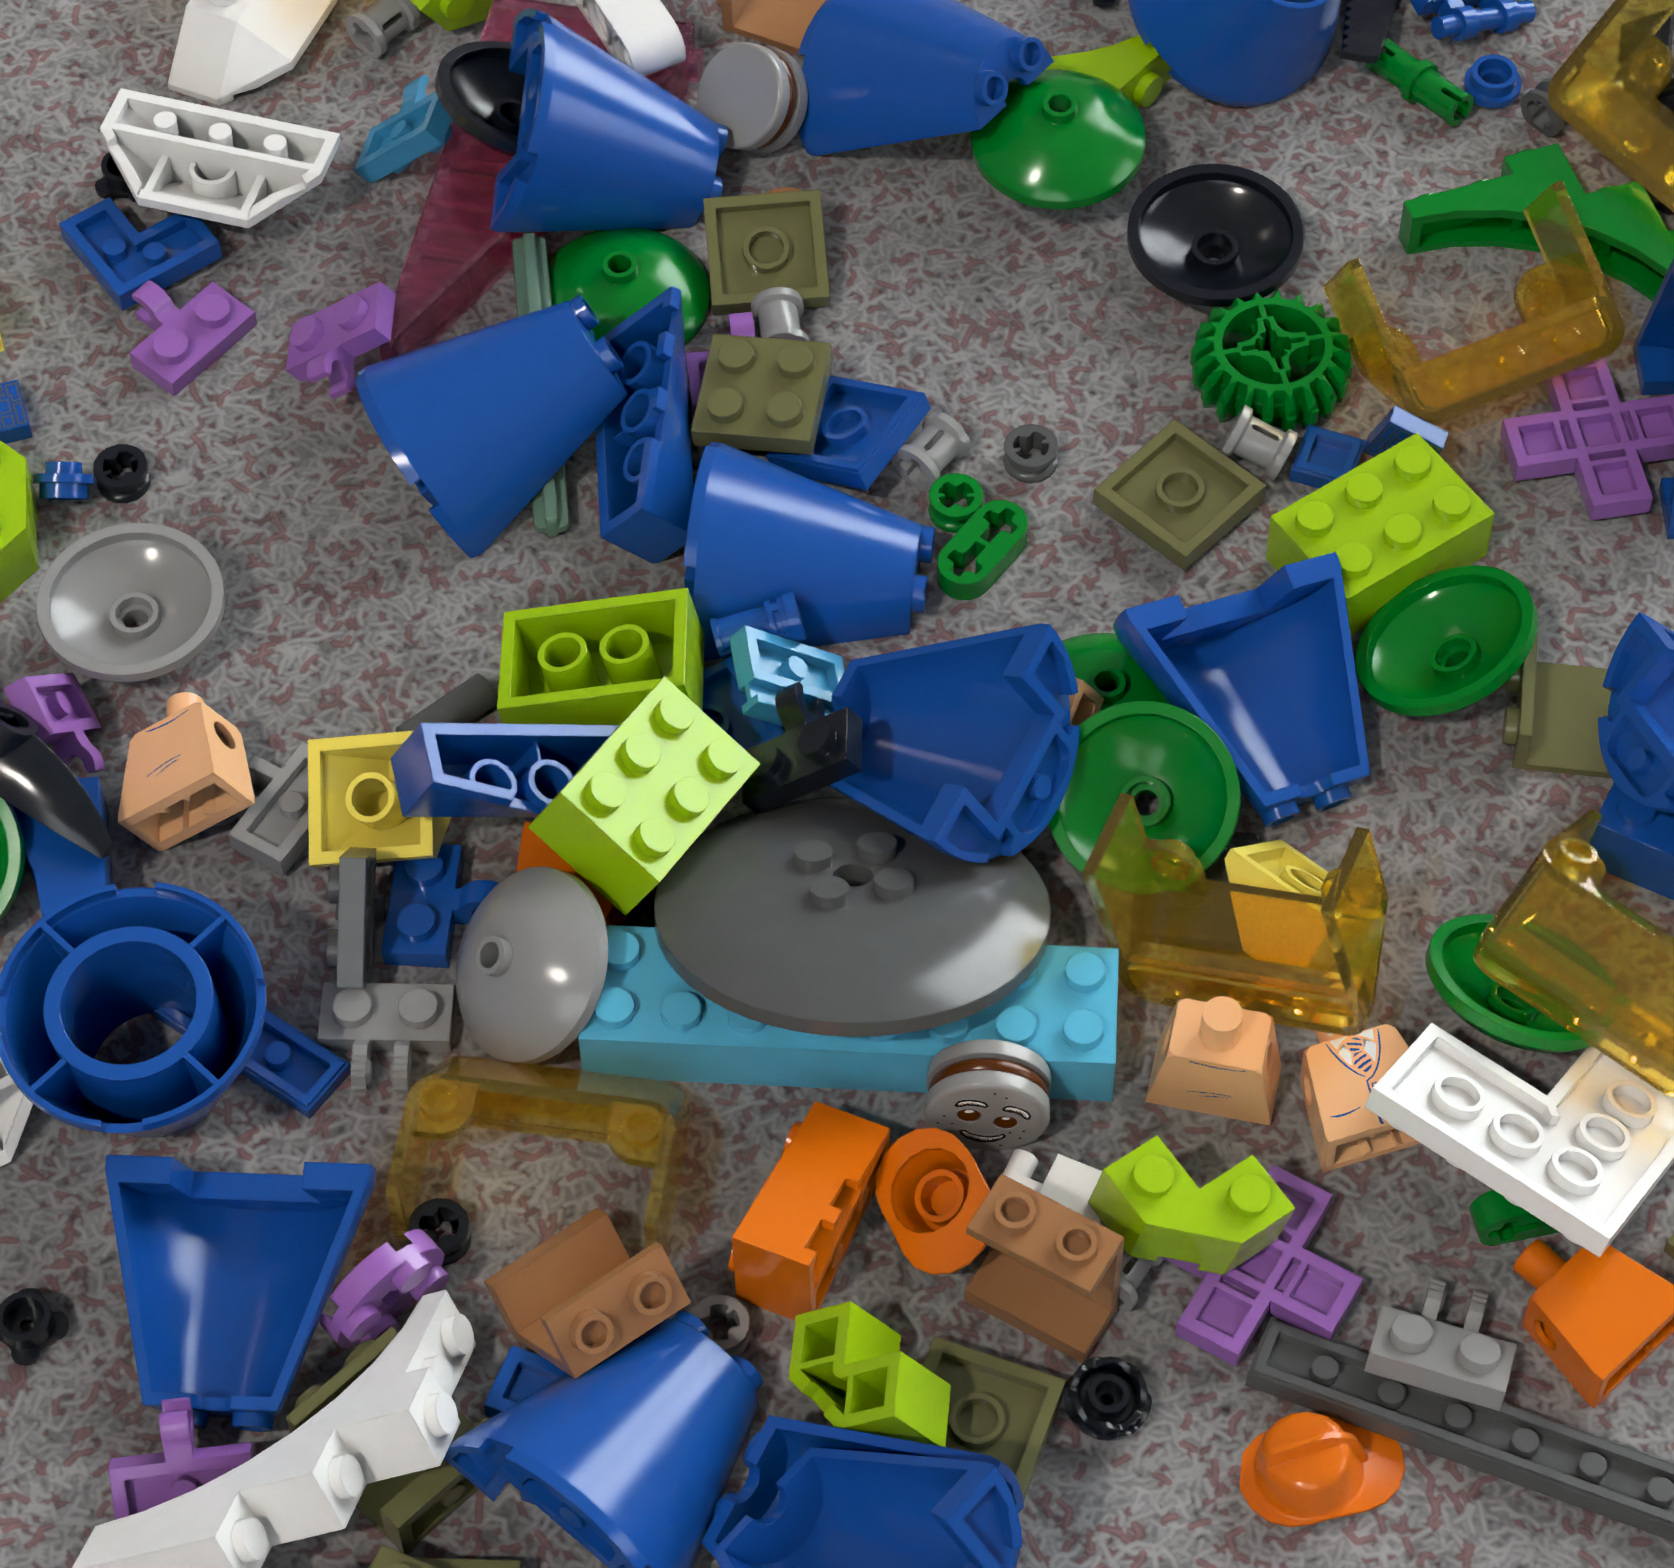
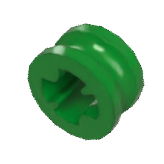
(955, 488)

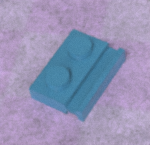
(773, 662)

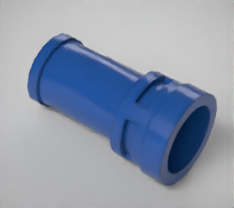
(775, 617)

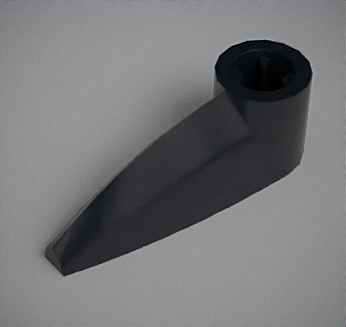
(44, 786)

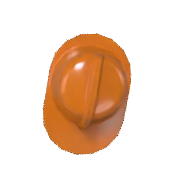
(929, 1196)
(1318, 1470)

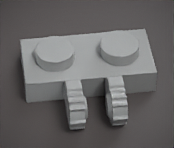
(277, 824)
(389, 1019)
(1442, 1355)

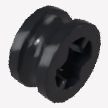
(133, 483)
(430, 1215)

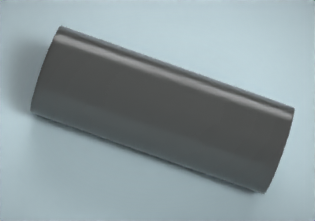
(458, 706)

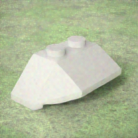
(241, 44)
(212, 158)

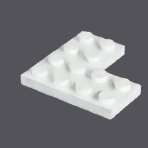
(1566, 1156)

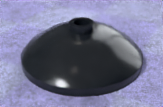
(482, 93)
(1216, 215)

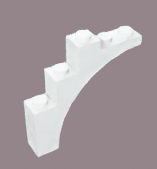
(309, 1482)

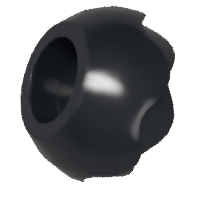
(1113, 1379)

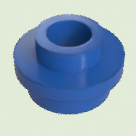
(1493, 81)
(63, 481)

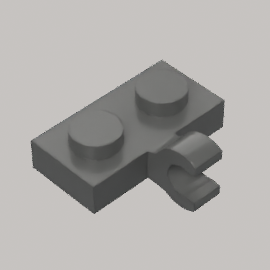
(357, 911)

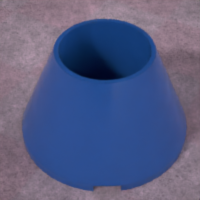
(1239, 47)
(113, 960)

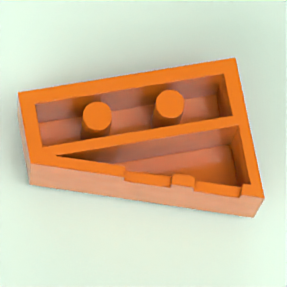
(807, 1211)

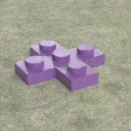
(1595, 440)
(1275, 1281)

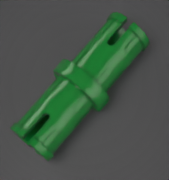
(1422, 83)

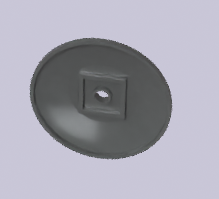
(778, 934)

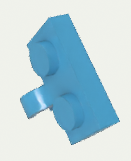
(412, 132)

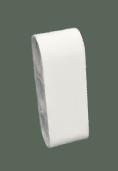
(636, 32)

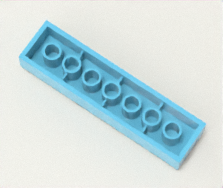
(667, 1031)

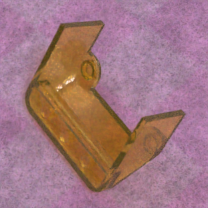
(1612, 90)
(1563, 310)
(1268, 949)
(1586, 957)
(638, 1118)

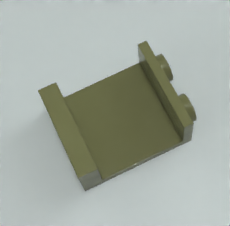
(1556, 717)
(404, 1505)

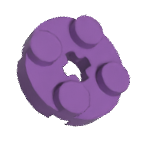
(383, 1281)

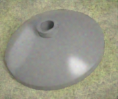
(128, 578)
(532, 965)

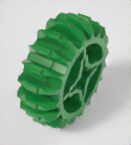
(1273, 359)

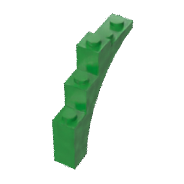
(1618, 219)

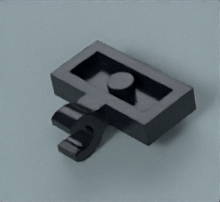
(809, 754)

